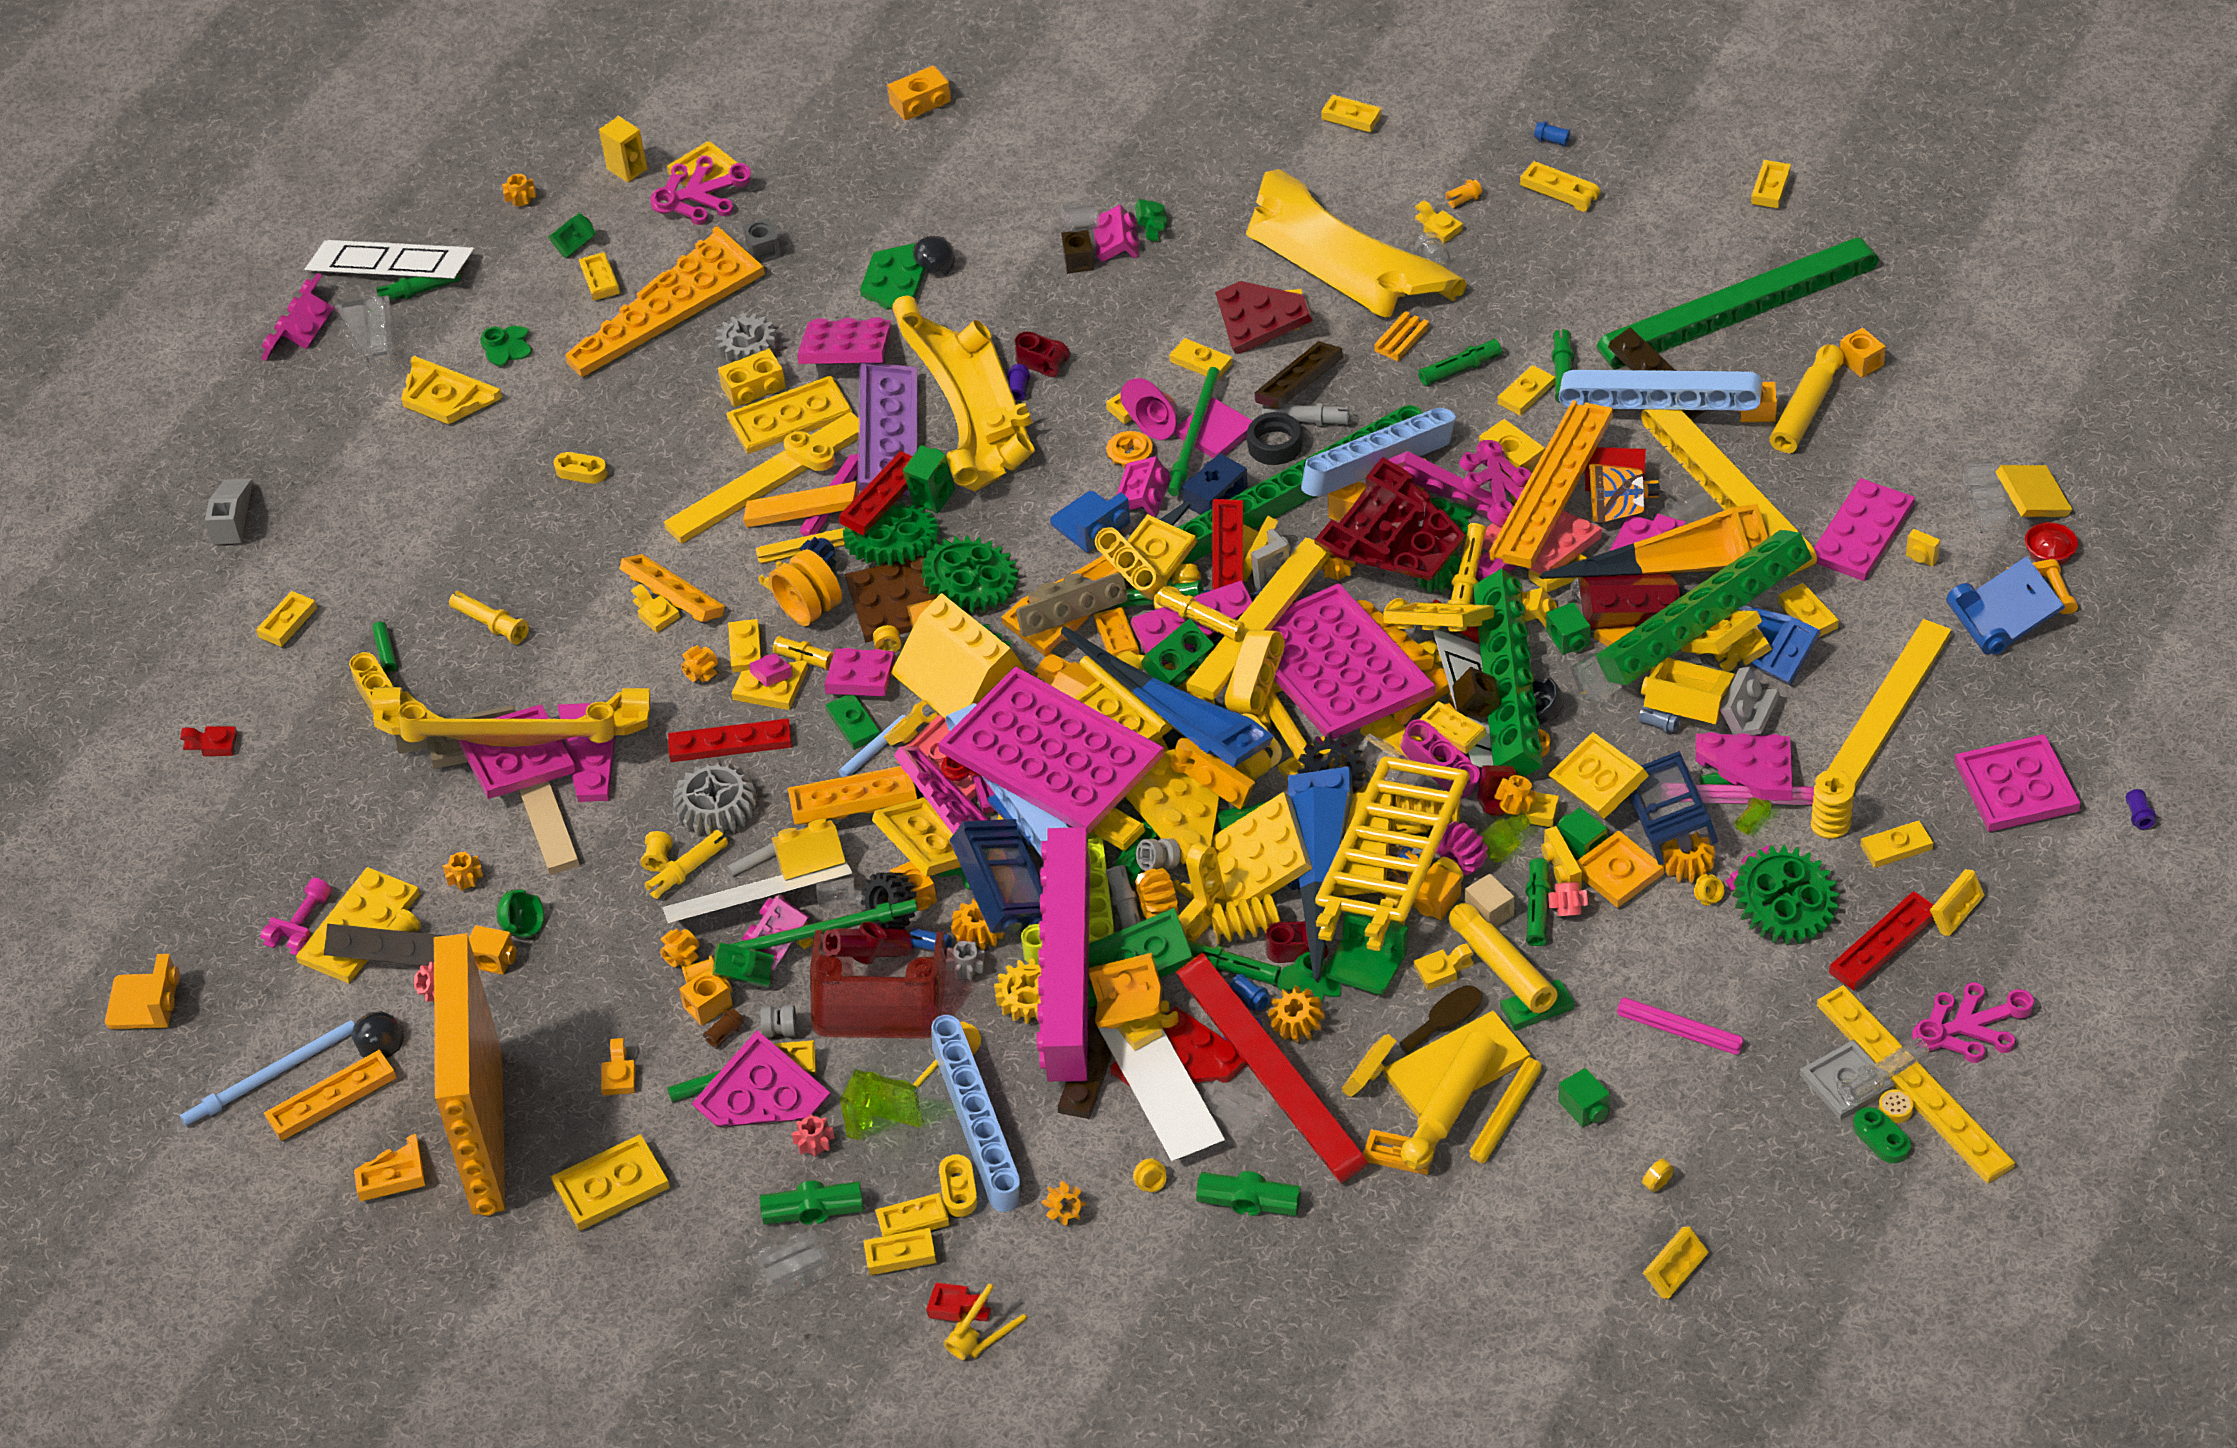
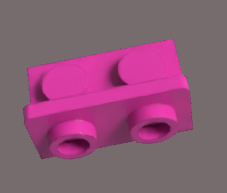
(1145, 484)
(777, 917)

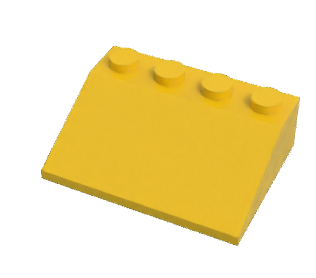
(952, 658)

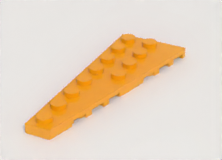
(693, 284)

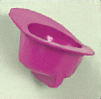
(1150, 408)

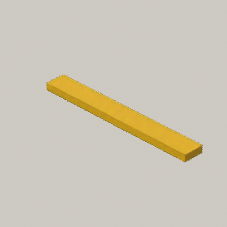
(755, 483)
(1260, 615)
(1891, 700)
(1927, 1094)

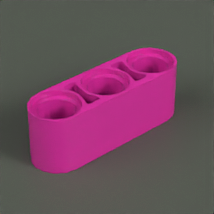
(1437, 745)

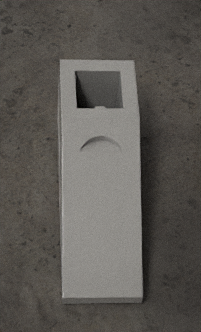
(228, 511)

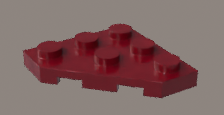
(1260, 313)

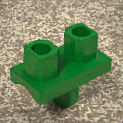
(742, 964)

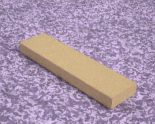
(549, 827)

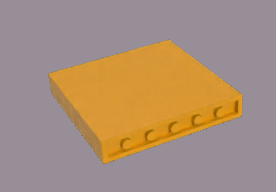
(469, 1074)

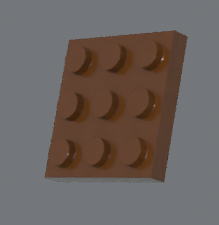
(884, 593)

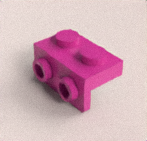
(1116, 233)

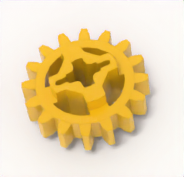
(1024, 991)

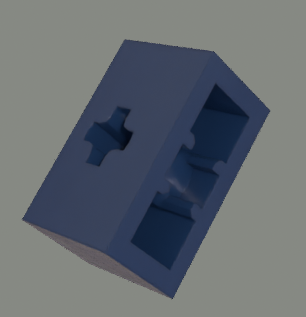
(1216, 480)

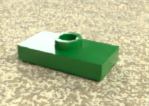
(852, 721)

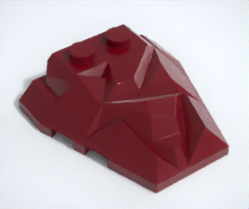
(1393, 527)

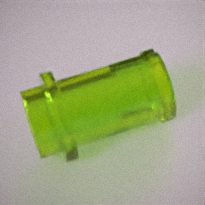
(1752, 815)

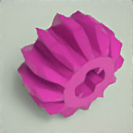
(1463, 847)

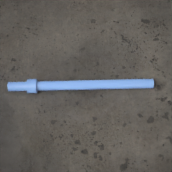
(213, 1103)

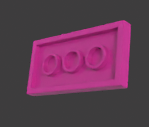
(1862, 528)

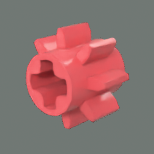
(1568, 899)
(425, 981)
(813, 1135)

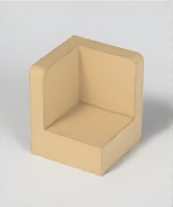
(1491, 900)

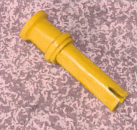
(1466, 577)
(498, 620)

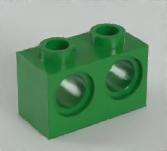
(929, 479)
(1173, 651)

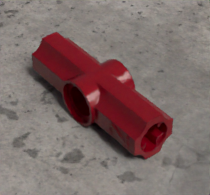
(867, 942)

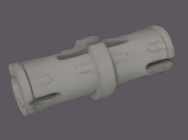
(1123, 896)

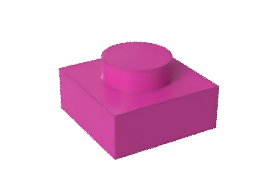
(770, 669)

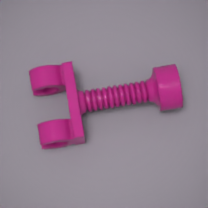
(316, 891)

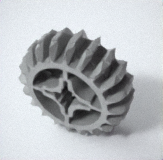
(695, 800)

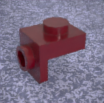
(1489, 782)

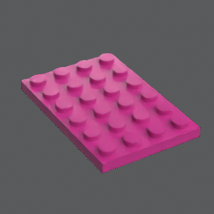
(1344, 664)
(1051, 750)

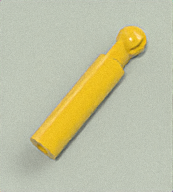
(1806, 399)
(1503, 958)
(1448, 1099)

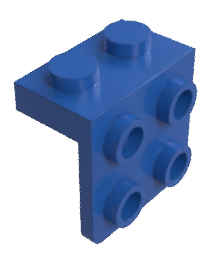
(1089, 515)

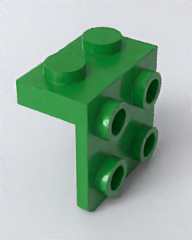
(1365, 967)

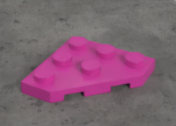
(1749, 760)
(760, 1087)

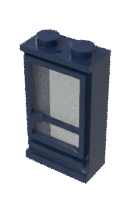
(1670, 805)
(999, 873)

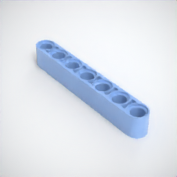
(1662, 389)
(1357, 458)
(1029, 817)
(975, 1113)

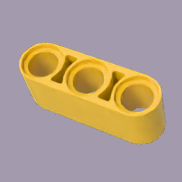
(1122, 555)
(1254, 671)
(368, 674)

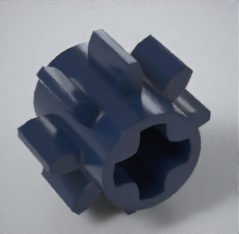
(822, 548)

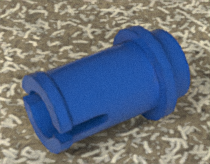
(1551, 133)
(928, 939)
(1250, 992)

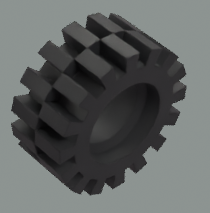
(891, 886)

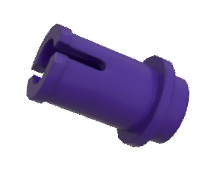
(1018, 378)
(2142, 815)

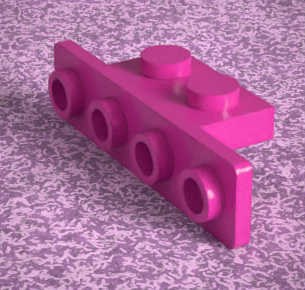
(303, 321)

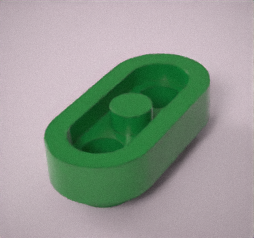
(1880, 1133)

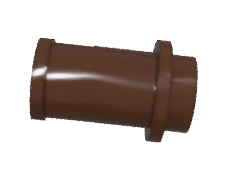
(723, 1028)

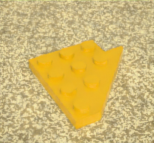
(1175, 805)

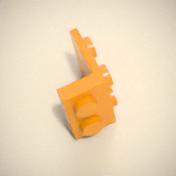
(1126, 991)
(144, 998)

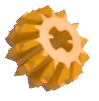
(1691, 863)
(1155, 892)
(970, 926)
(1296, 1014)

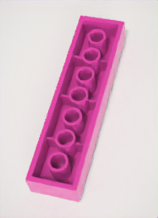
(1064, 955)

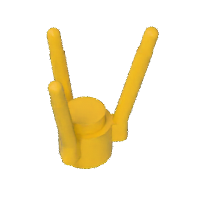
(964, 1337)

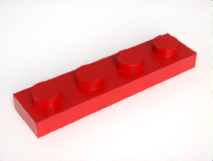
(876, 496)
(1227, 542)
(729, 740)
(1882, 941)

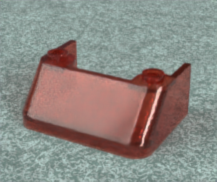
(876, 1004)

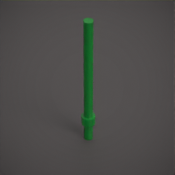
(1181, 468)
(883, 913)

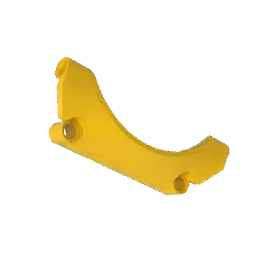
(1339, 254)
(974, 386)
(402, 715)

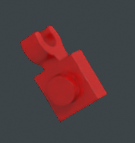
(213, 742)
(953, 1301)

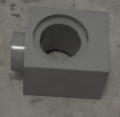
(762, 240)

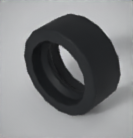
(1279, 453)

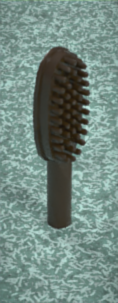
(1445, 1014)

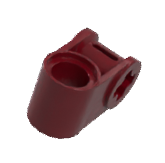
(1039, 354)
(1287, 941)

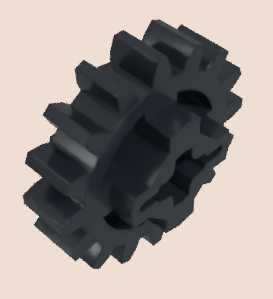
(1320, 762)

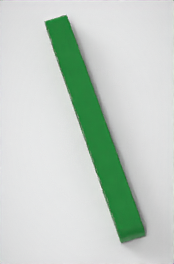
(1748, 298)
(1280, 491)

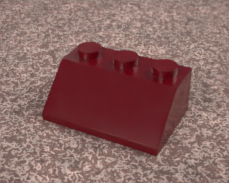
(1625, 598)

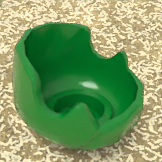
(520, 909)

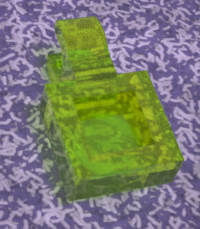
(1502, 838)

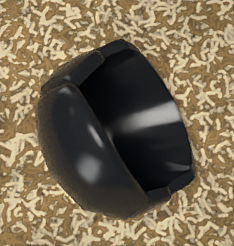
(934, 254)
(1548, 699)
(377, 1032)

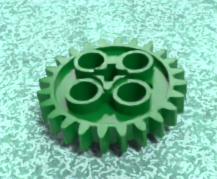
(895, 536)
(970, 573)
(1769, 871)

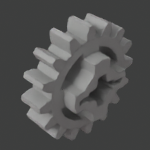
(745, 337)

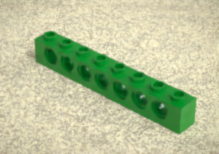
(1703, 607)
(1507, 658)

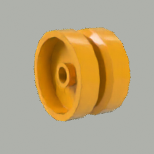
(805, 587)

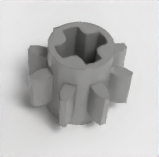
(964, 960)

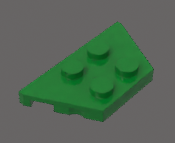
(891, 276)

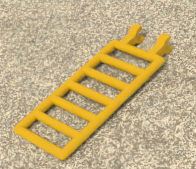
(1383, 914)

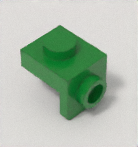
(572, 234)

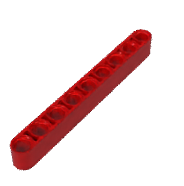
(1272, 1068)

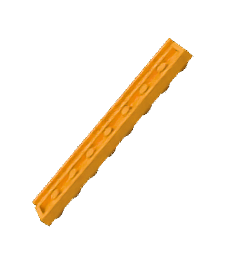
(1551, 484)

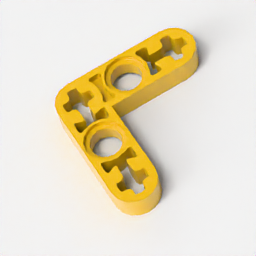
(1206, 888)

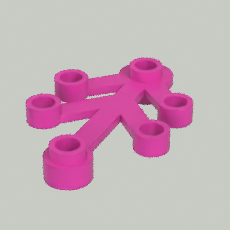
(697, 191)
(1492, 455)
(1971, 1024)

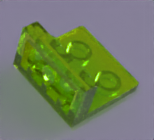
(878, 1096)

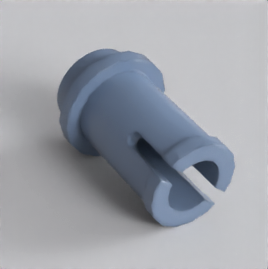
(1660, 719)

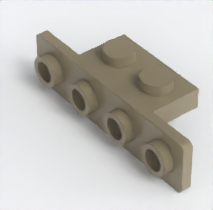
(1069, 600)
(446, 750)

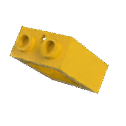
(1687, 689)

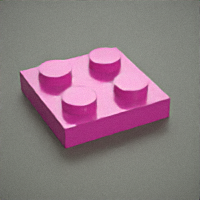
(859, 672)

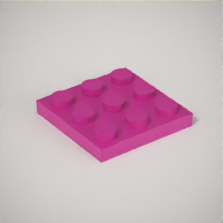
(844, 341)
(517, 767)
(2016, 783)

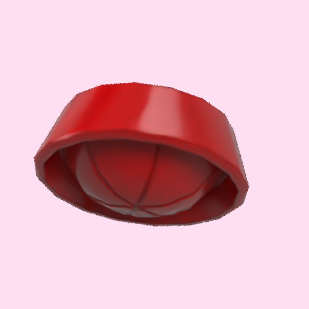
(2051, 541)

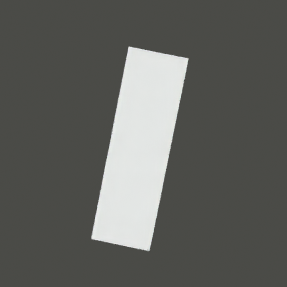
(1165, 1094)

